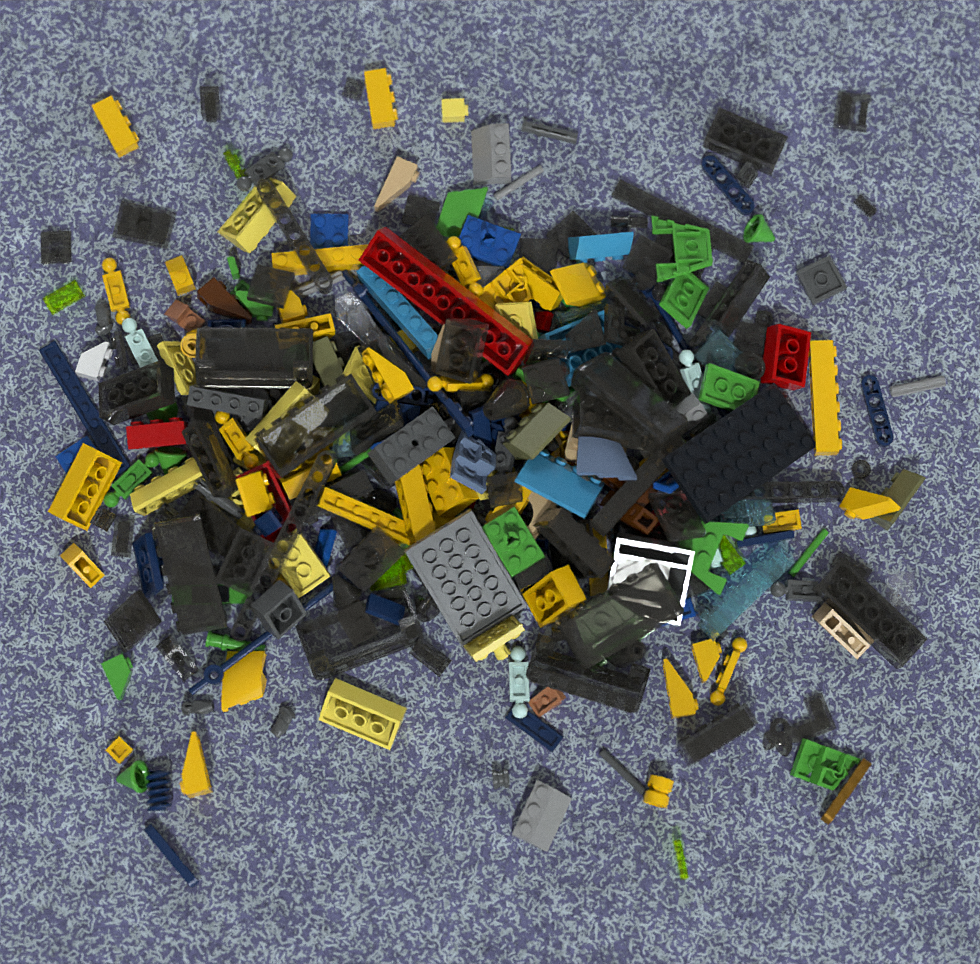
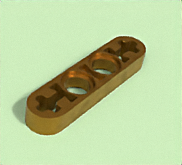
(846, 791)

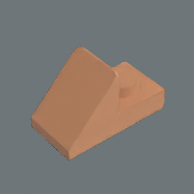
(183, 316)
(546, 701)

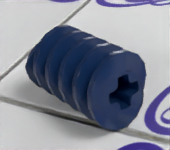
(158, 790)

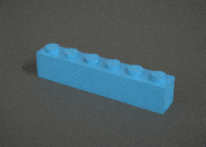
(400, 311)

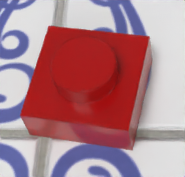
(543, 321)

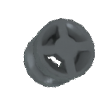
(500, 778)

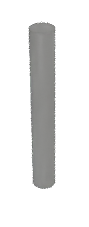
(519, 182)

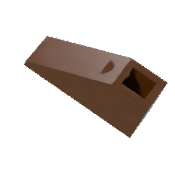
(219, 301)
(636, 518)

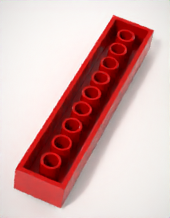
(443, 296)

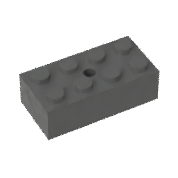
(411, 445)

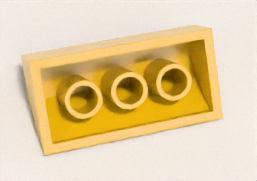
(84, 487)

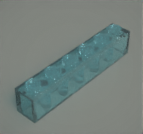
(743, 595)

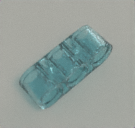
(750, 512)

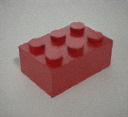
(786, 356)
(156, 433)

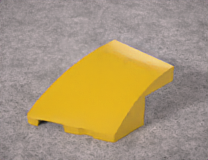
(507, 287)
(243, 680)

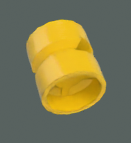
(188, 344)
(658, 791)

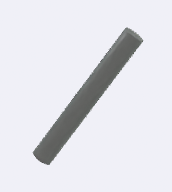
(623, 772)

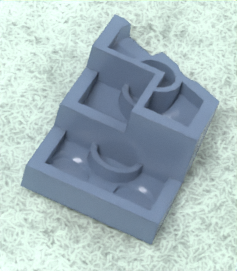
(603, 459)
(472, 463)

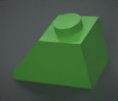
(258, 310)
(118, 673)

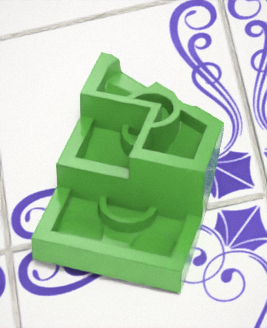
(457, 208)
(820, 762)

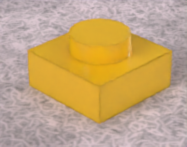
(119, 750)

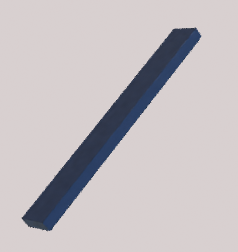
(82, 404)

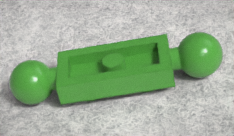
(132, 478)

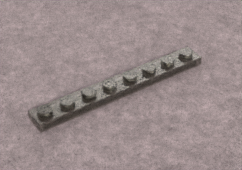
(656, 207)

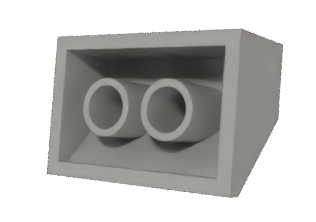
(491, 154)
(541, 816)

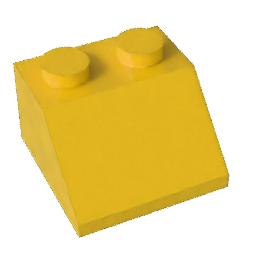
(255, 493)

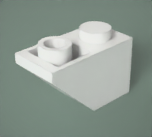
(93, 361)

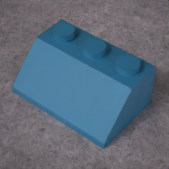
(600, 246)

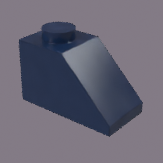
(268, 522)

